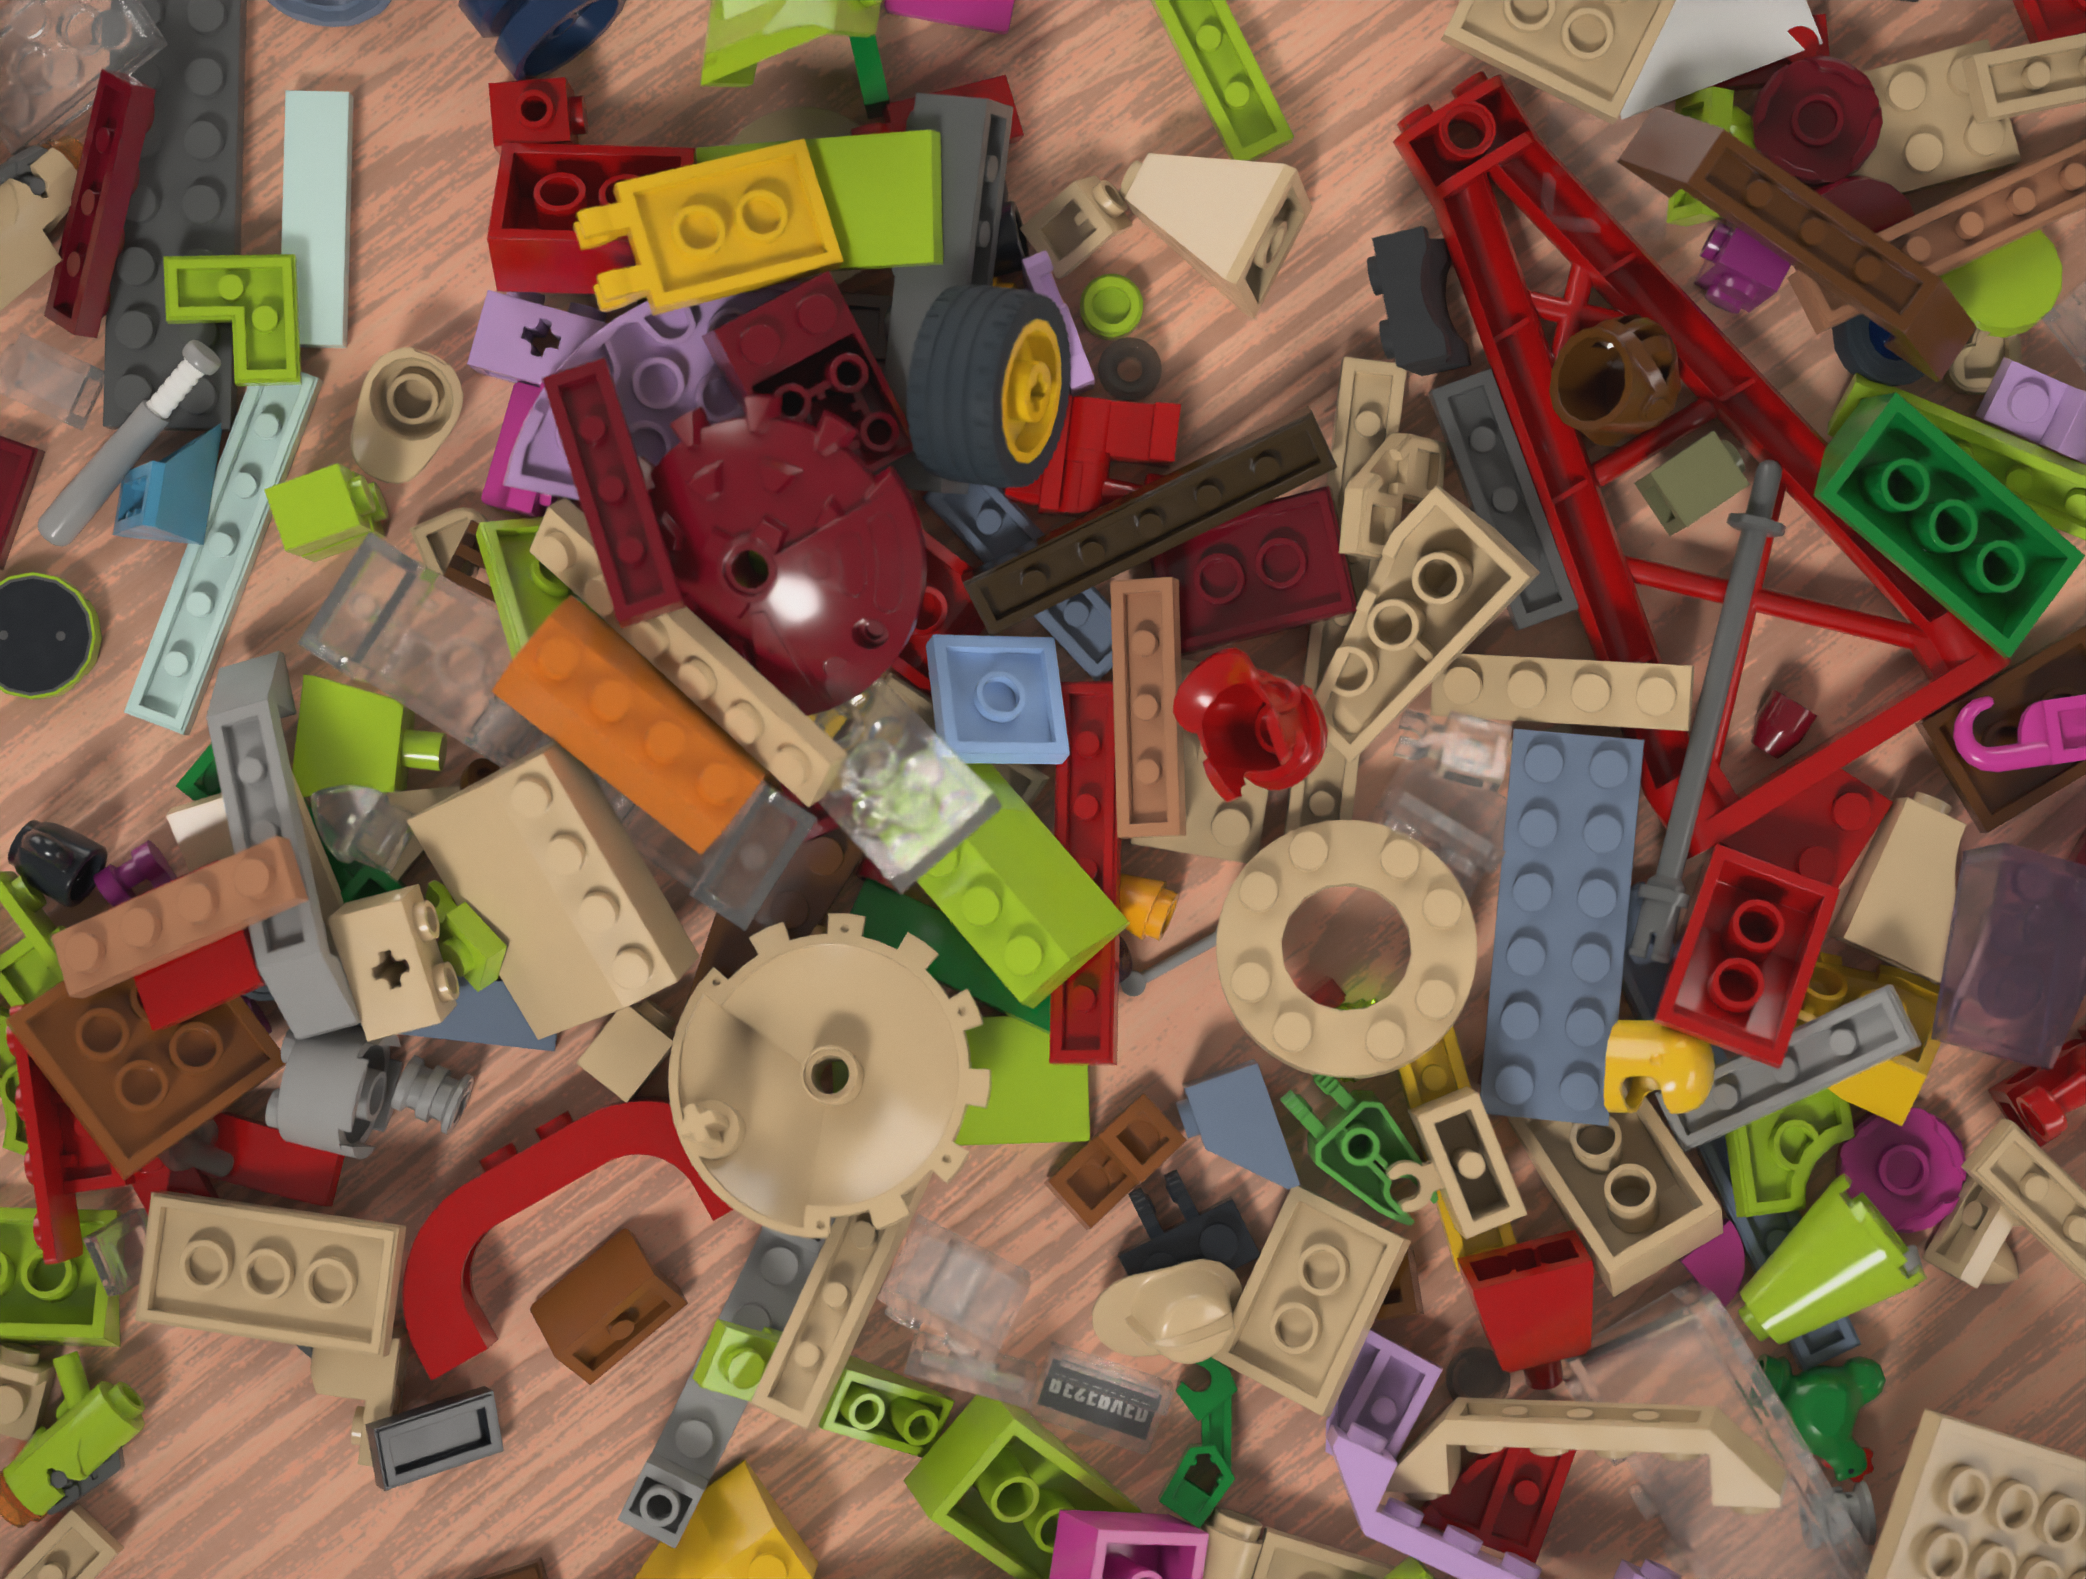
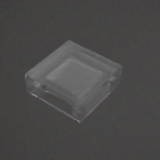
(119, 1251)

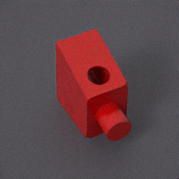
(1534, 1304)

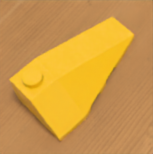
(734, 1536)

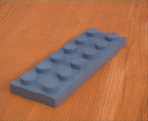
(1560, 924)

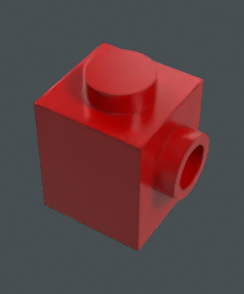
(536, 112)

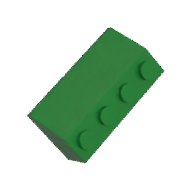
(1944, 520)

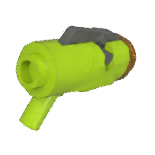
(75, 1451)

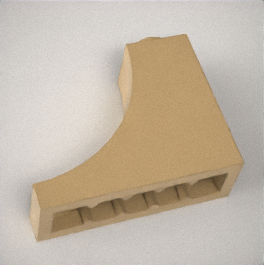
(1905, 888)

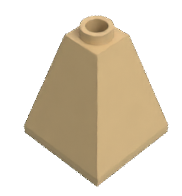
(1222, 217)

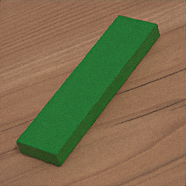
(958, 963)

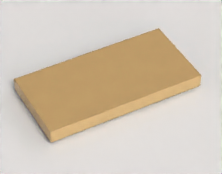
(270, 1273)

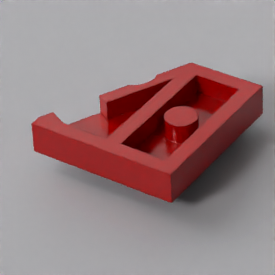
(1504, 1499)

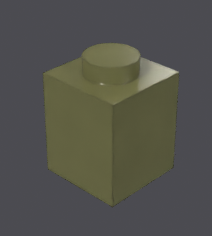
(1693, 482)

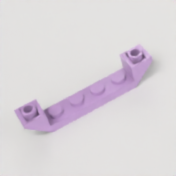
(1366, 1474)

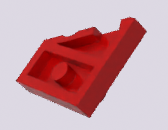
(1816, 830)

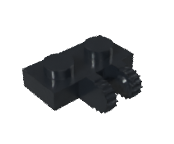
(1210, 1234)

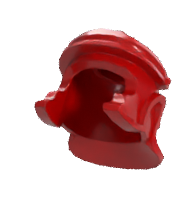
(1250, 724)

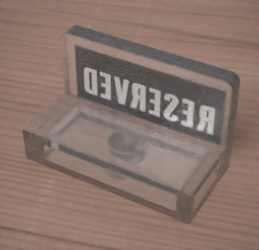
(1100, 1398)

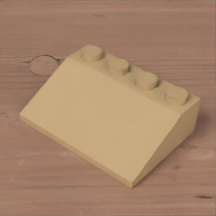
(559, 888)

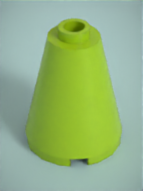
(1827, 1268)

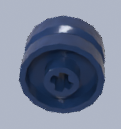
(540, 34)

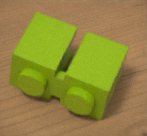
(326, 512)

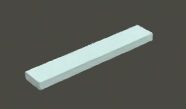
(216, 573)

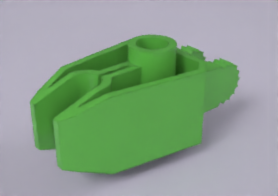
(1352, 1139)

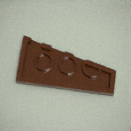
(798, 899)

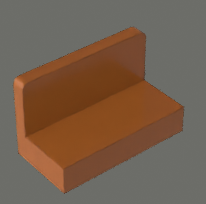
(606, 1307)

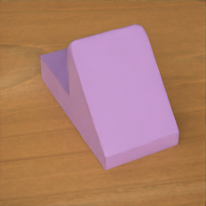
(2037, 408)

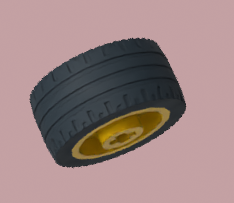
(988, 385)

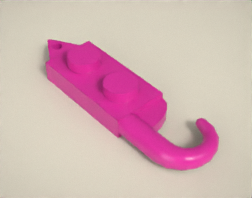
(2047, 735)

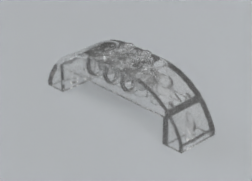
(441, 657)

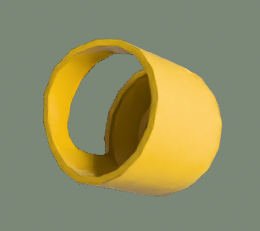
(1657, 1061)

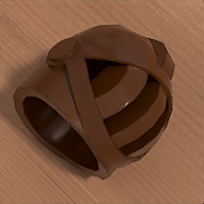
(1616, 379)

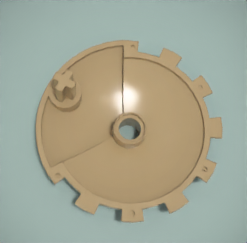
(754, 1062)

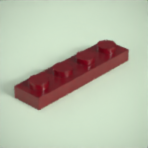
(100, 202)
(613, 493)

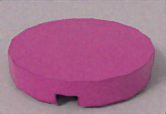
(1905, 1169)

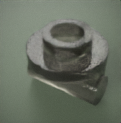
(200, 1152)

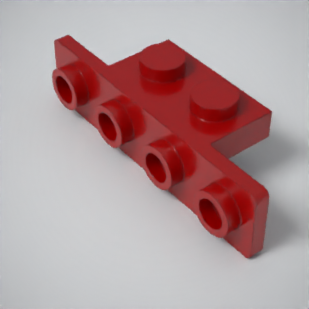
(58, 1158)

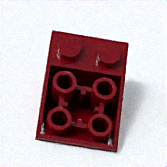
(817, 361)

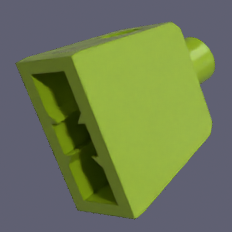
(359, 739)

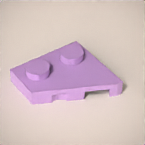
(1038, 279)
(1385, 1391)

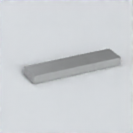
(1816, 1058)

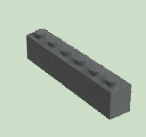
(973, 181)

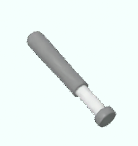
(110, 465)

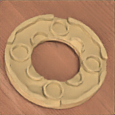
(1355, 1040)

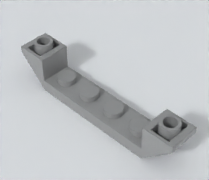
(264, 804)
(704, 1418)

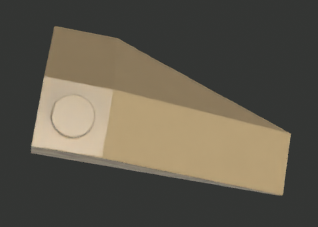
(1426, 603)

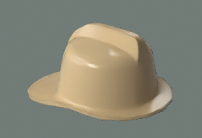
(1170, 1311)

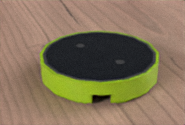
(45, 636)

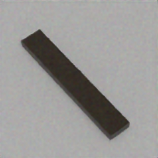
(1149, 521)

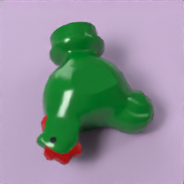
(1826, 1407)

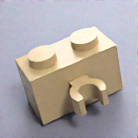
(1461, 1164)

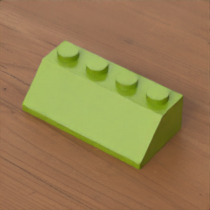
(1022, 898)

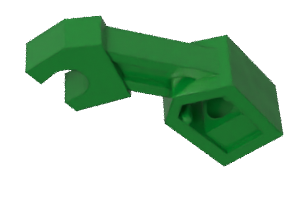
(1214, 1410)

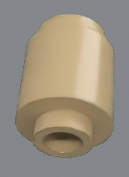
(1231, 1545)

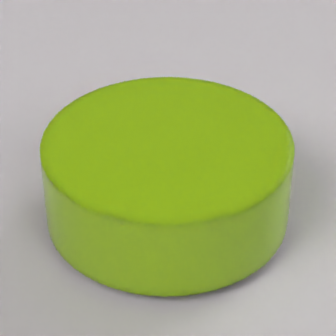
(1111, 307)

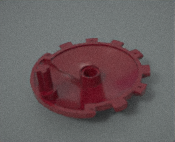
(835, 541)

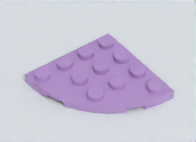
(659, 376)

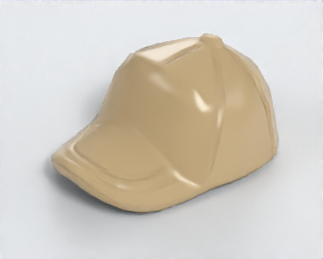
(404, 414)

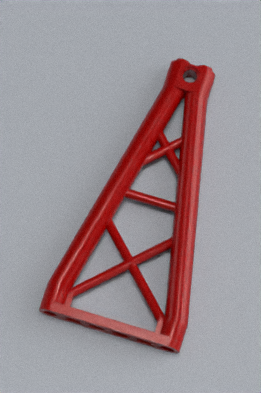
(1570, 485)

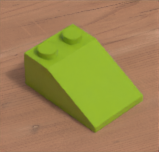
(1001, 1486)

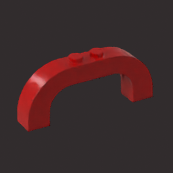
(437, 1281)

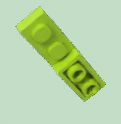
(865, 1404)

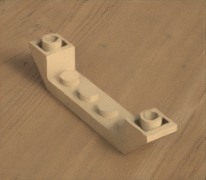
(1740, 1469)

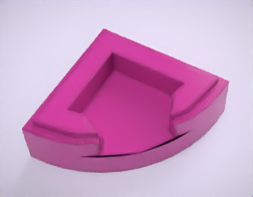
(1719, 1263)

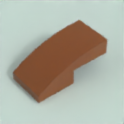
(1115, 1161)

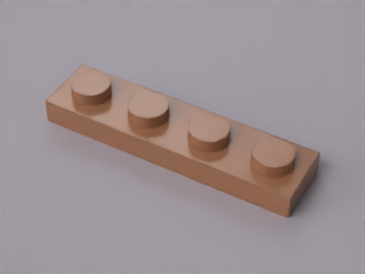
(1144, 689)
(179, 917)

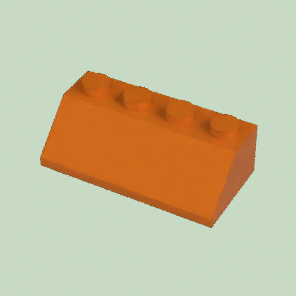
(630, 724)

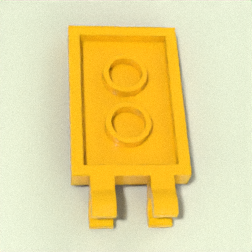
(714, 229)

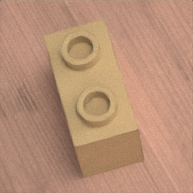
(387, 993)

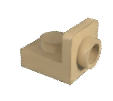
(1077, 223)
(23, 1390)

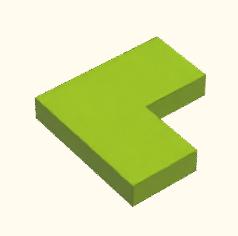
(253, 295)

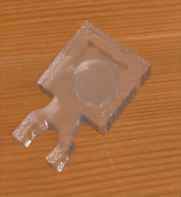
(1466, 747)

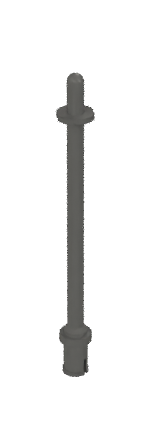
(1665, 891)

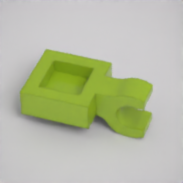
(466, 939)

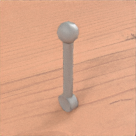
(1136, 982)

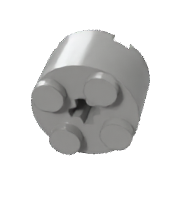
(335, 1090)

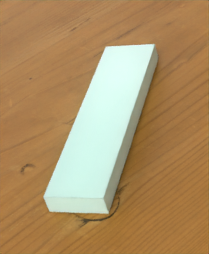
(319, 210)

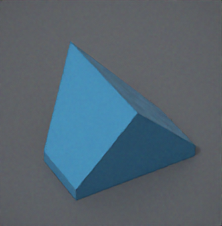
(171, 495)

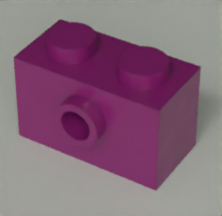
(1738, 270)

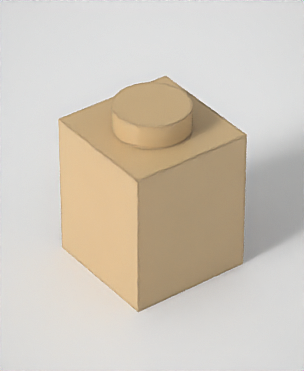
(630, 1048)

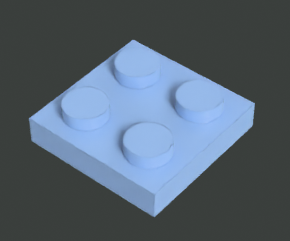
(998, 698)

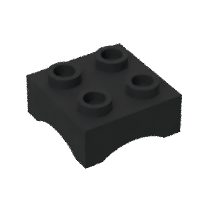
(1413, 279)

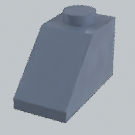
(1238, 1121)

